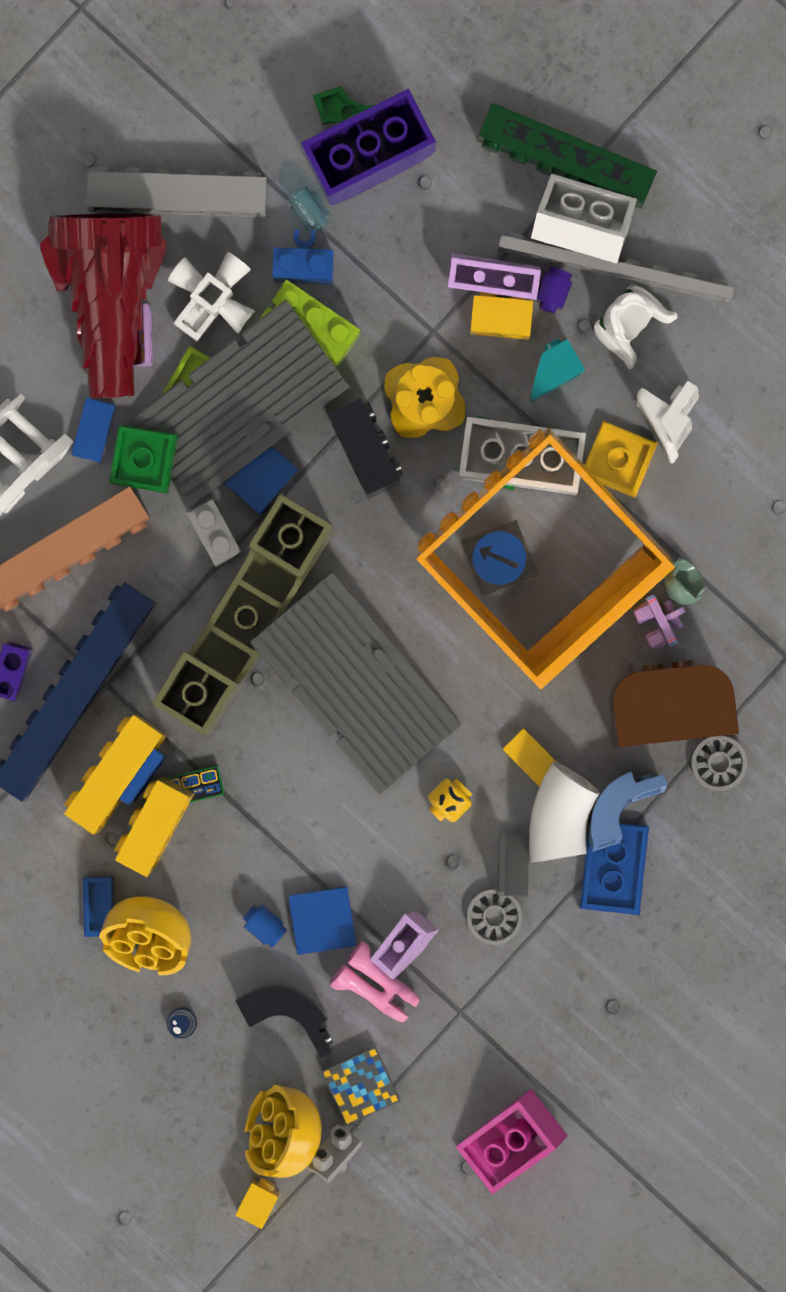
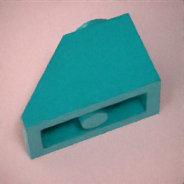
(555, 368)

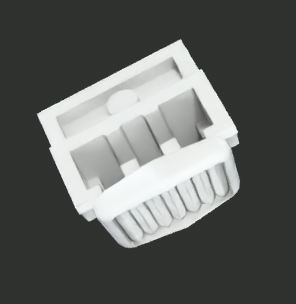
(669, 422)

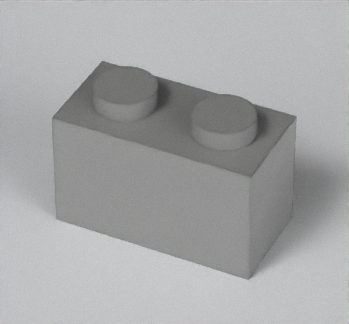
(214, 533)

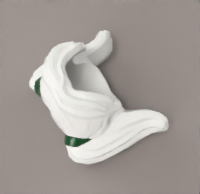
(627, 319)

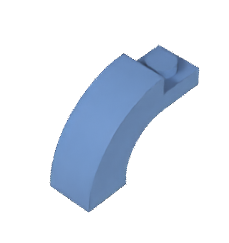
(604, 821)

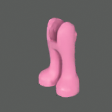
(348, 980)

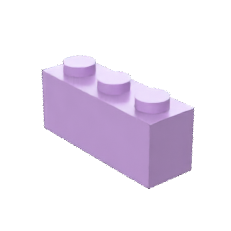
(493, 276)

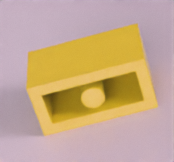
(501, 316)

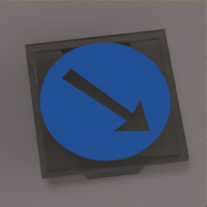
(499, 558)

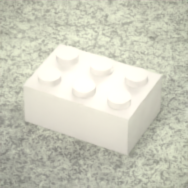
(583, 218)

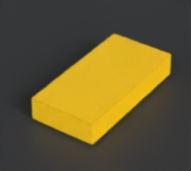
(529, 756)

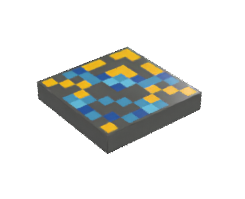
(360, 1085)

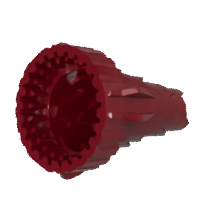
(109, 268)

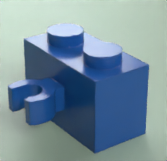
(303, 263)

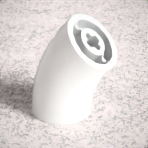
(560, 815)

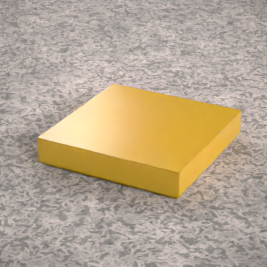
(620, 458)

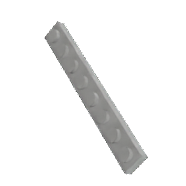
(626, 270)

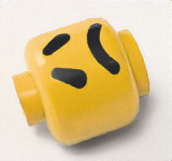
(449, 800)

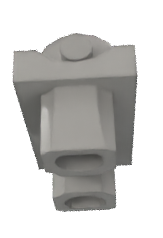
(334, 1154)

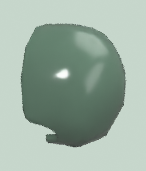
(684, 583)

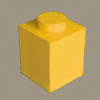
(258, 1202)

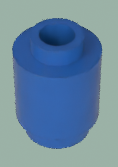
(264, 925)

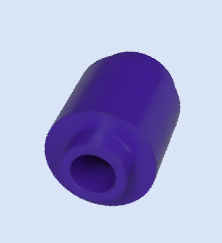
(554, 290)

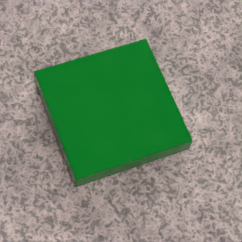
(143, 459)

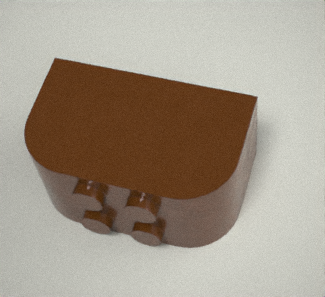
(672, 704)

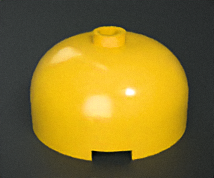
(154, 925)
(293, 1138)

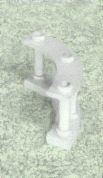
(51, 452)

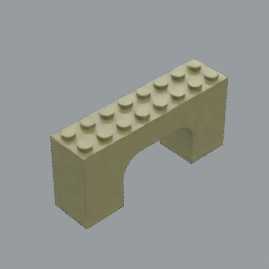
(263, 589)

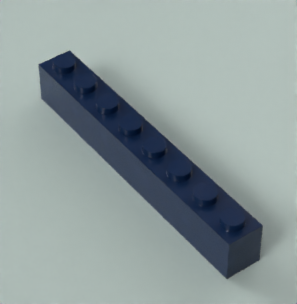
(74, 691)

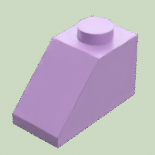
(404, 943)

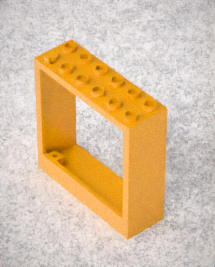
(592, 614)

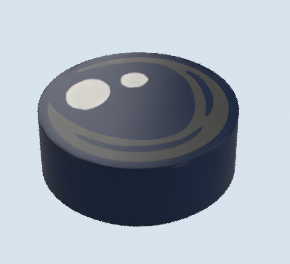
(182, 1023)

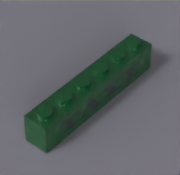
(563, 154)

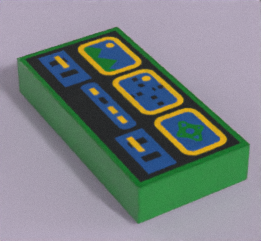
(204, 783)

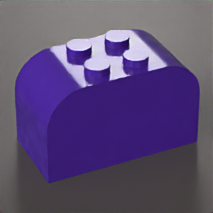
(369, 148)

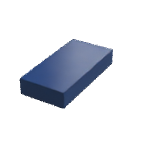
(93, 430)
(97, 902)

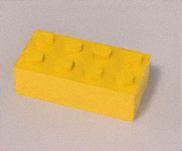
(119, 765)

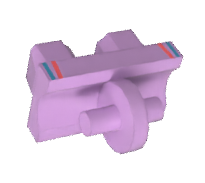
(664, 634)

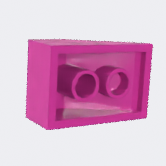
(512, 1141)

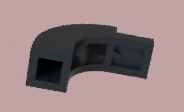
(288, 1002)

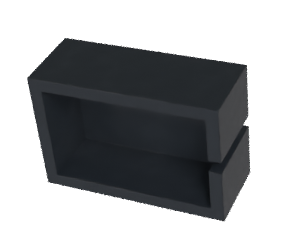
(365, 447)

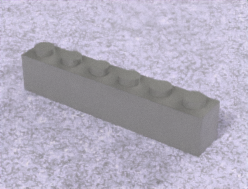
(177, 193)

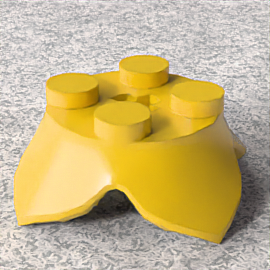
(414, 418)

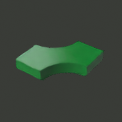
(336, 106)

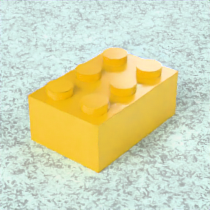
(153, 825)

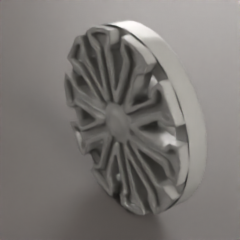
(719, 763)
(494, 917)

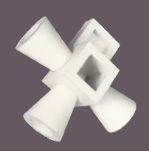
(211, 297)

